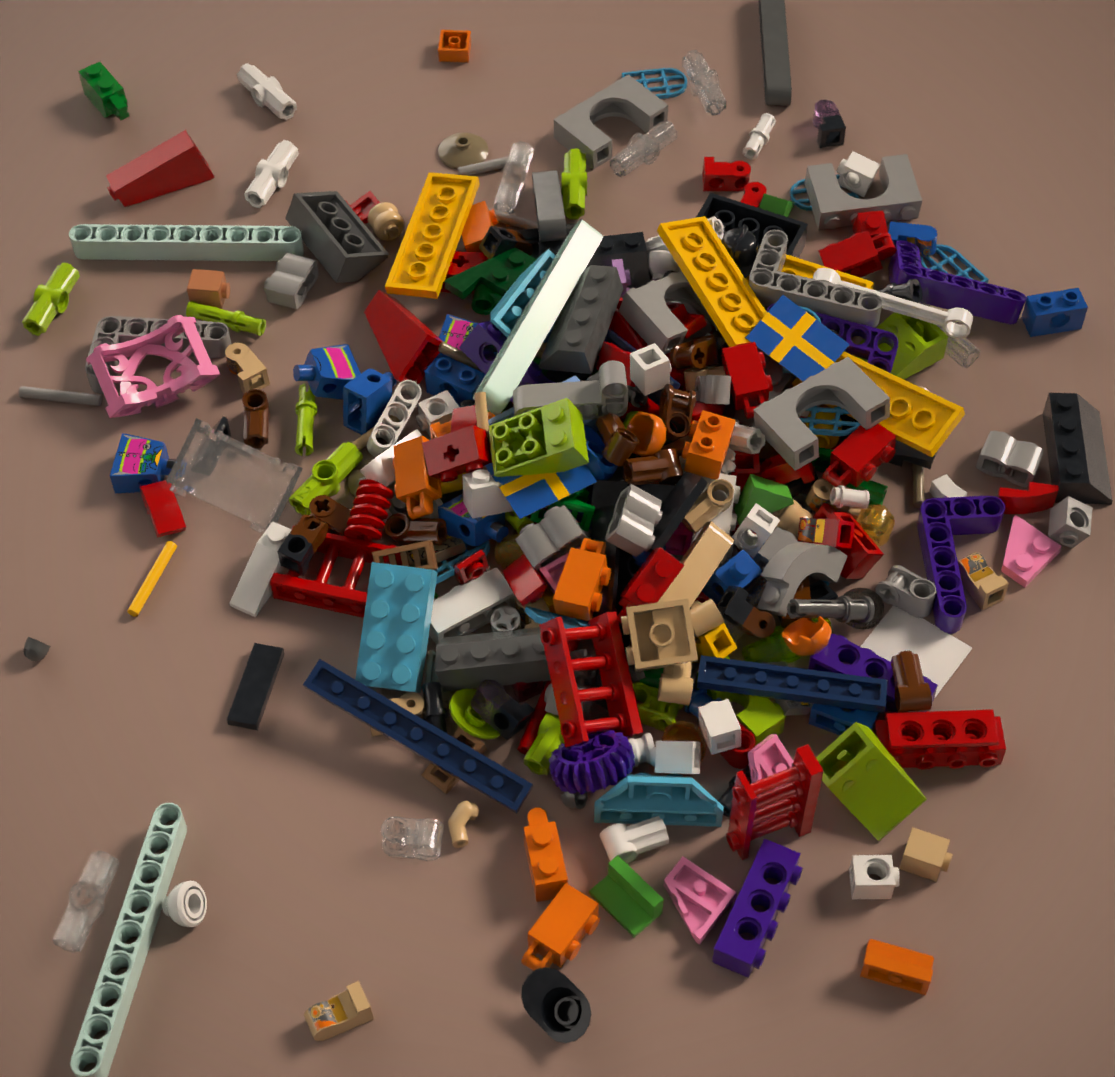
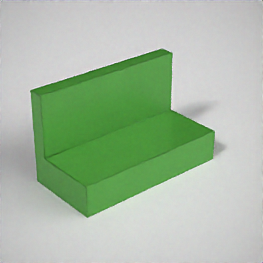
(627, 897)

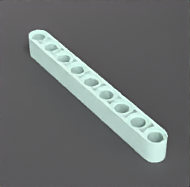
(185, 242)
(539, 316)
(130, 955)

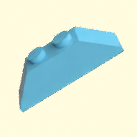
(517, 297)
(671, 797)

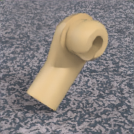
(462, 813)

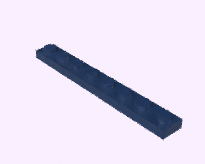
(418, 736)

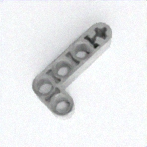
(590, 397)

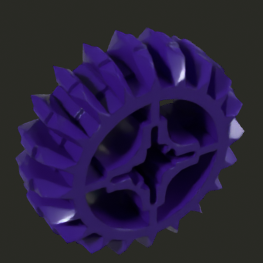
(592, 763)

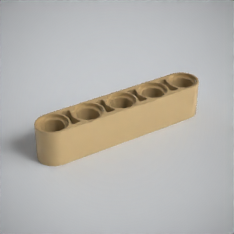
(700, 563)

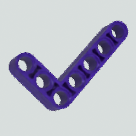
(954, 291)
(872, 337)
(936, 525)

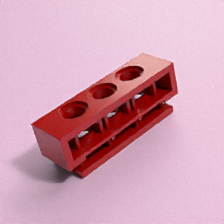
(943, 738)

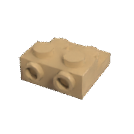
(659, 634)

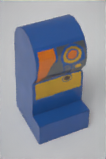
(921, 235)

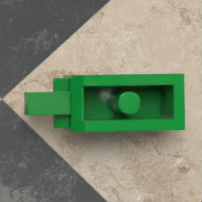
(104, 91)

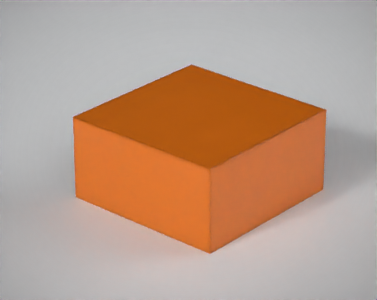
(454, 46)

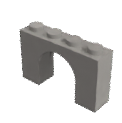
(622, 99)
(837, 209)
(652, 319)
(838, 385)

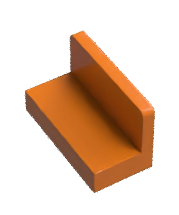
(897, 966)

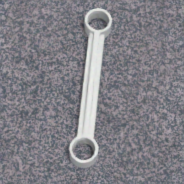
(911, 308)

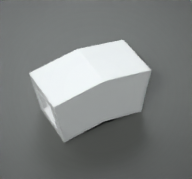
(945, 487)

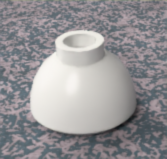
(661, 262)
(186, 904)

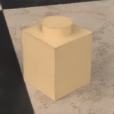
(926, 854)

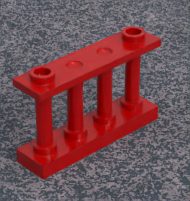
(326, 596)
(614, 674)
(785, 806)

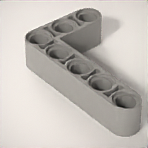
(819, 296)
(122, 329)

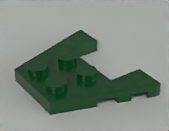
(496, 273)

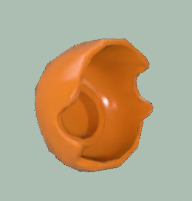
(649, 431)
(806, 636)

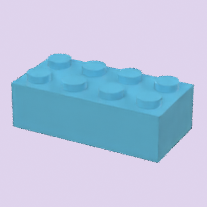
(396, 627)

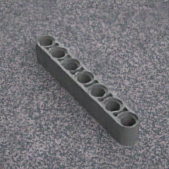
(775, 52)

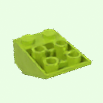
(918, 344)
(539, 441)
(869, 780)

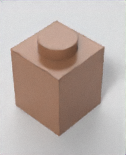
(208, 287)

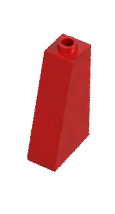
(160, 171)
(402, 337)

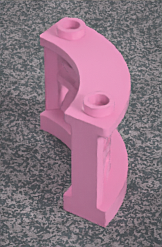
(131, 400)

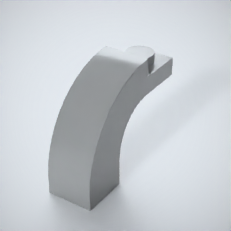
(791, 566)

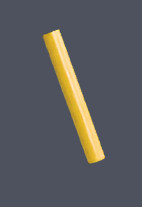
(152, 578)

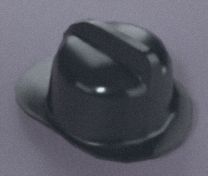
(742, 248)
(556, 1004)

